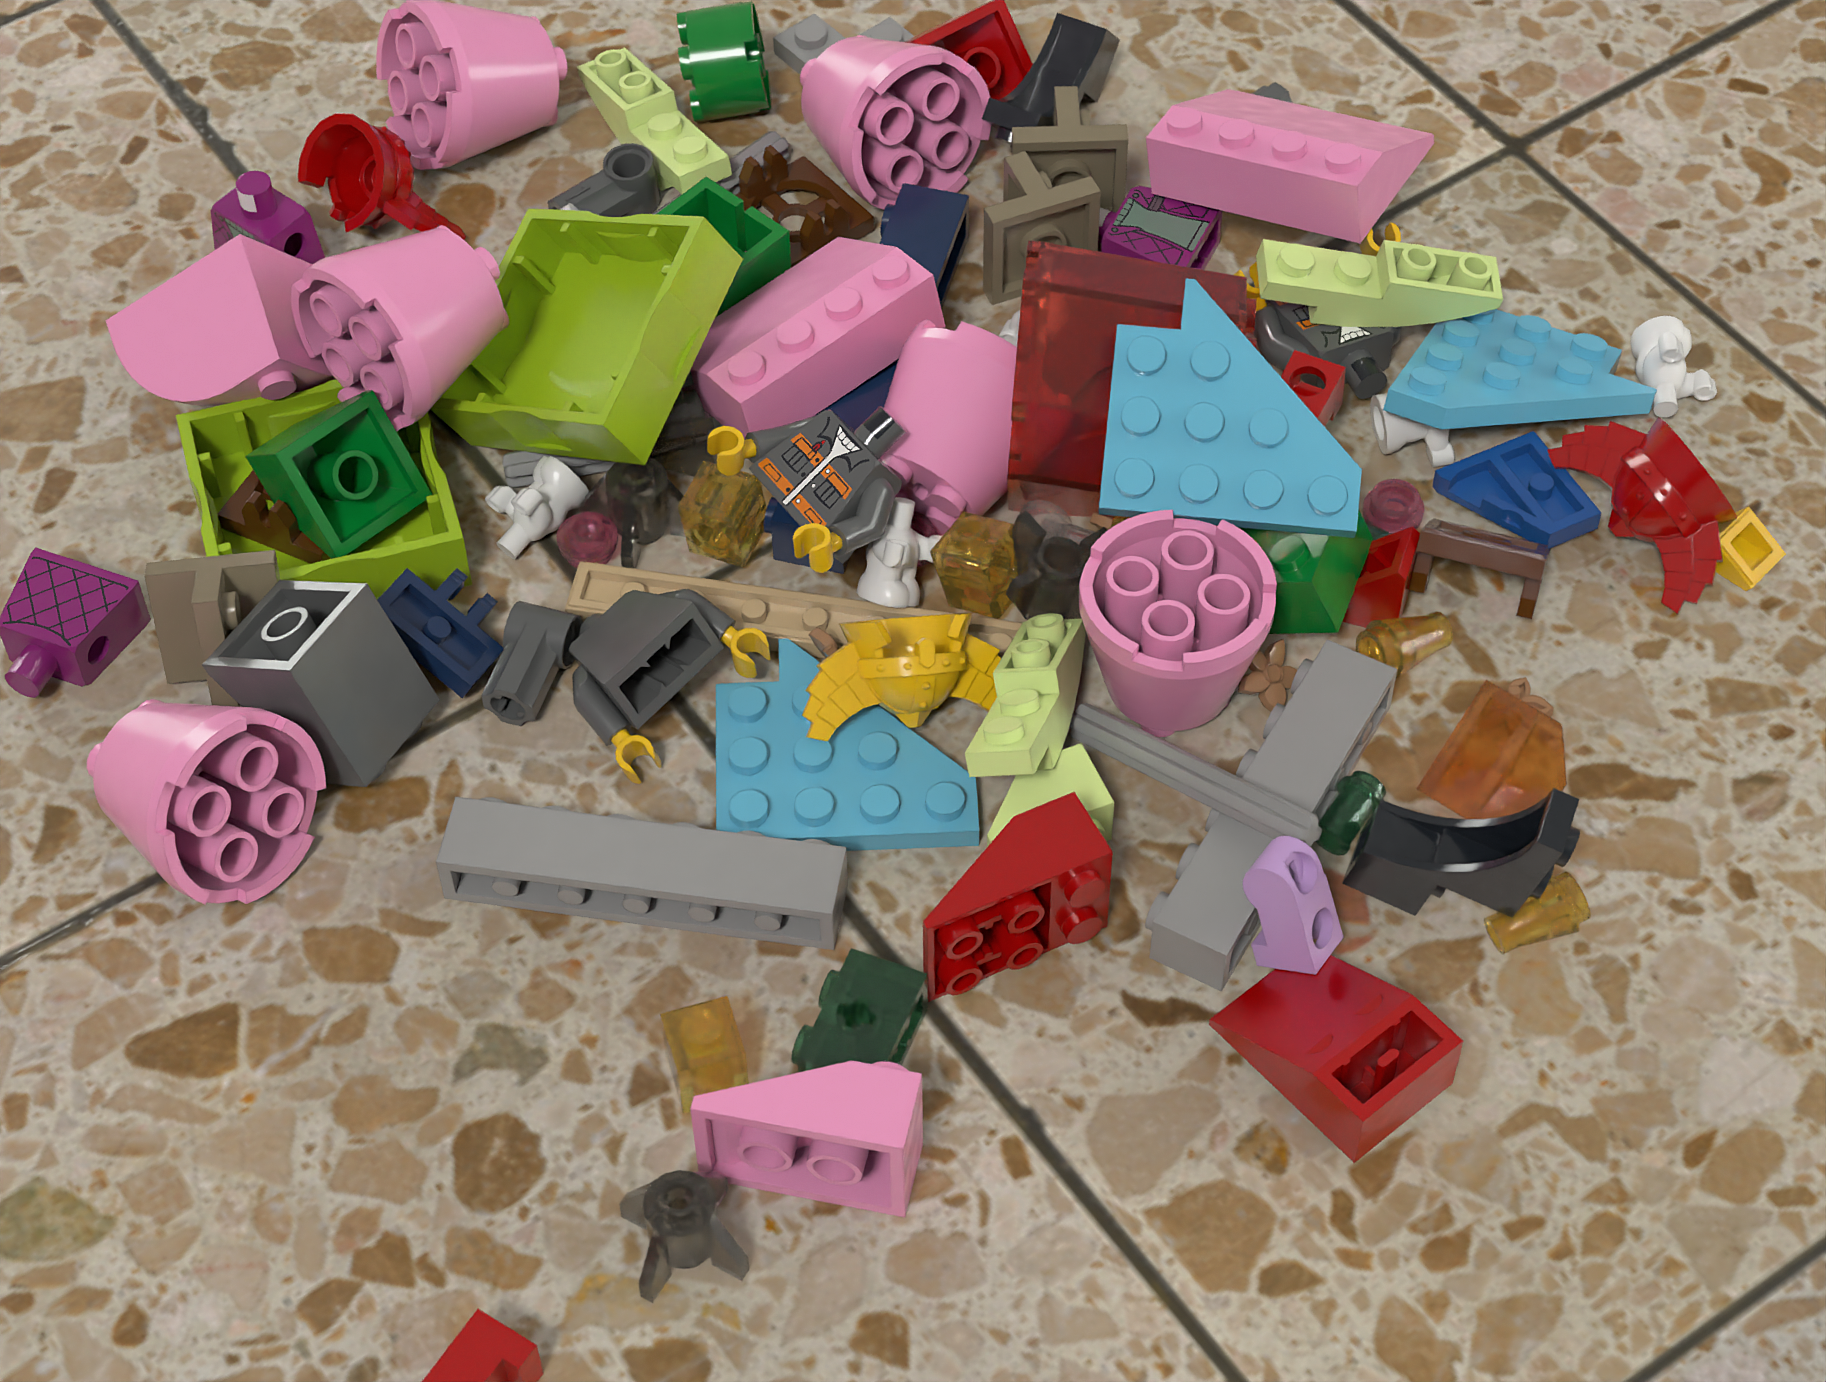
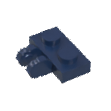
(438, 633)

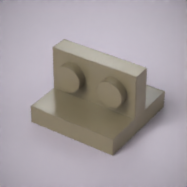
(1077, 149)
(1034, 213)
(200, 605)

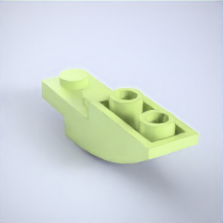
(646, 113)
(1393, 289)
(1034, 699)

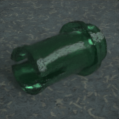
(1349, 811)

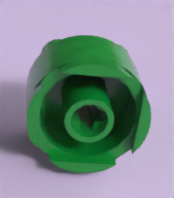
(724, 61)

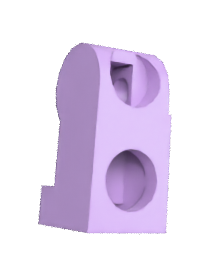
(1292, 907)

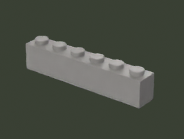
(1305, 753)
(644, 872)

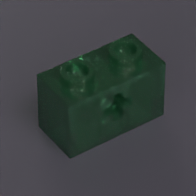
(865, 1014)

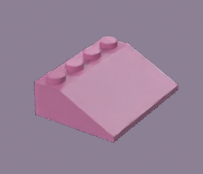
(1282, 162)
(812, 334)

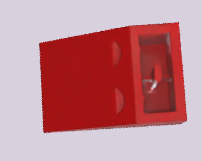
(1023, 896)
(1343, 1049)

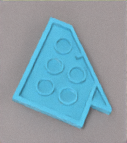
(1512, 372)
(1218, 433)
(858, 790)

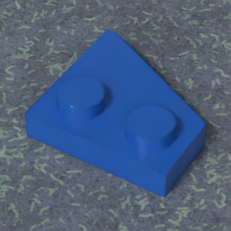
(1520, 491)

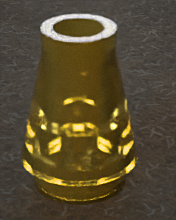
(1405, 640)
(1549, 917)

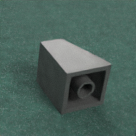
(333, 669)

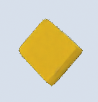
(1747, 550)

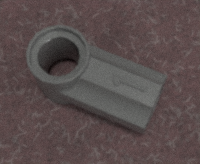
(621, 189)
(533, 651)

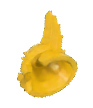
(904, 668)

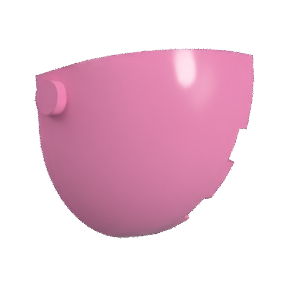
(220, 330)

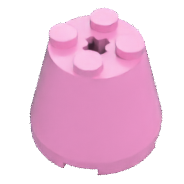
(465, 78)
(895, 115)
(400, 317)
(956, 411)
(1175, 616)
(211, 795)

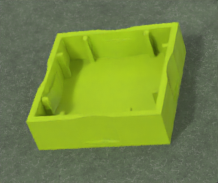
(595, 334)
(423, 540)

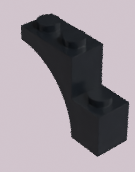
(1071, 56)
(1490, 860)

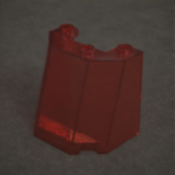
(1067, 359)

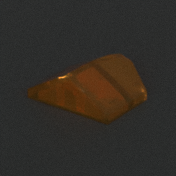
(1497, 758)

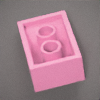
(818, 1134)

